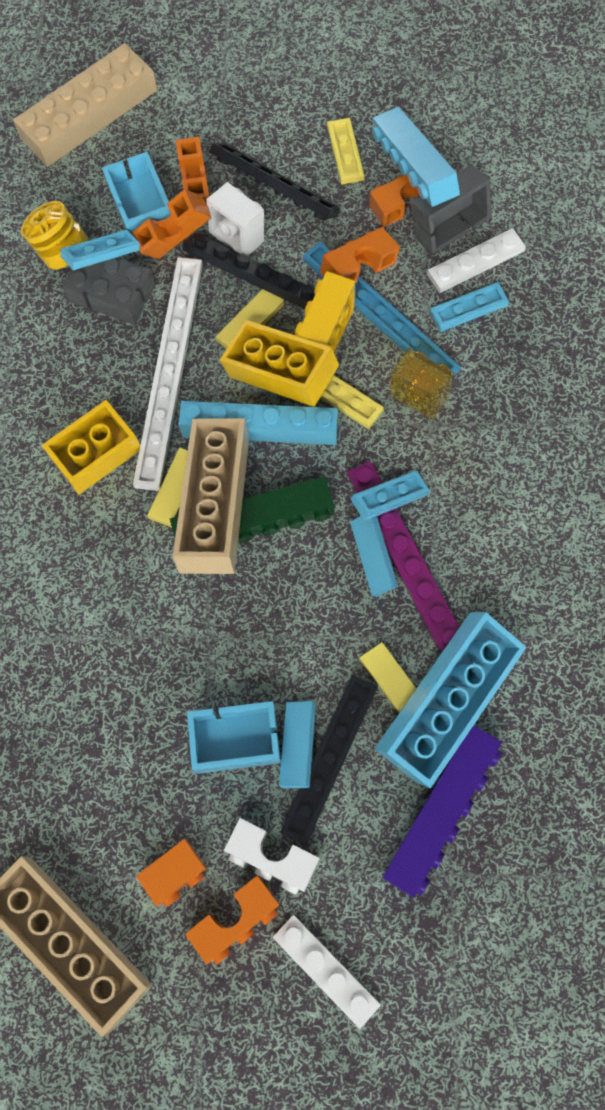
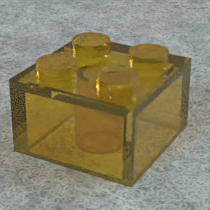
(421, 383)

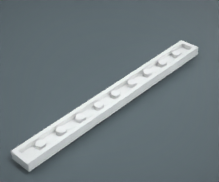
(168, 375)

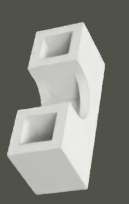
(247, 847)

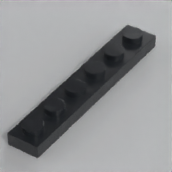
(267, 177)
(249, 270)
(329, 760)

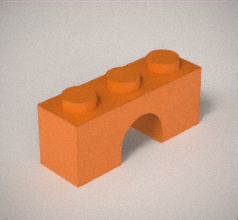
(192, 166)
(388, 202)
(187, 215)
(373, 249)
(213, 939)

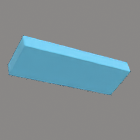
(99, 249)
(469, 306)
(390, 495)
(374, 555)
(297, 745)

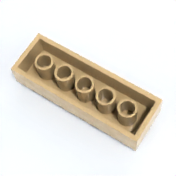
(85, 104)
(212, 497)
(68, 947)

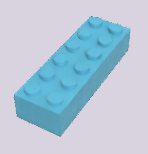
(450, 698)

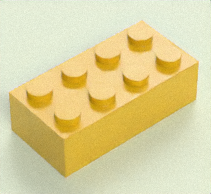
(280, 362)

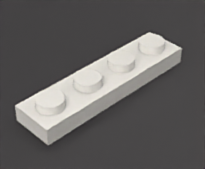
(476, 260)
(326, 971)

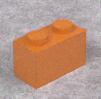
(172, 873)

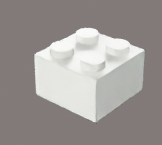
(236, 219)

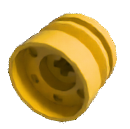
(51, 229)

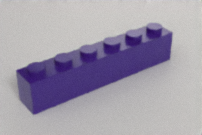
(441, 812)

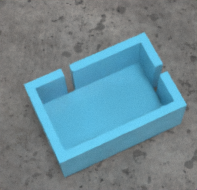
(141, 195)
(236, 741)

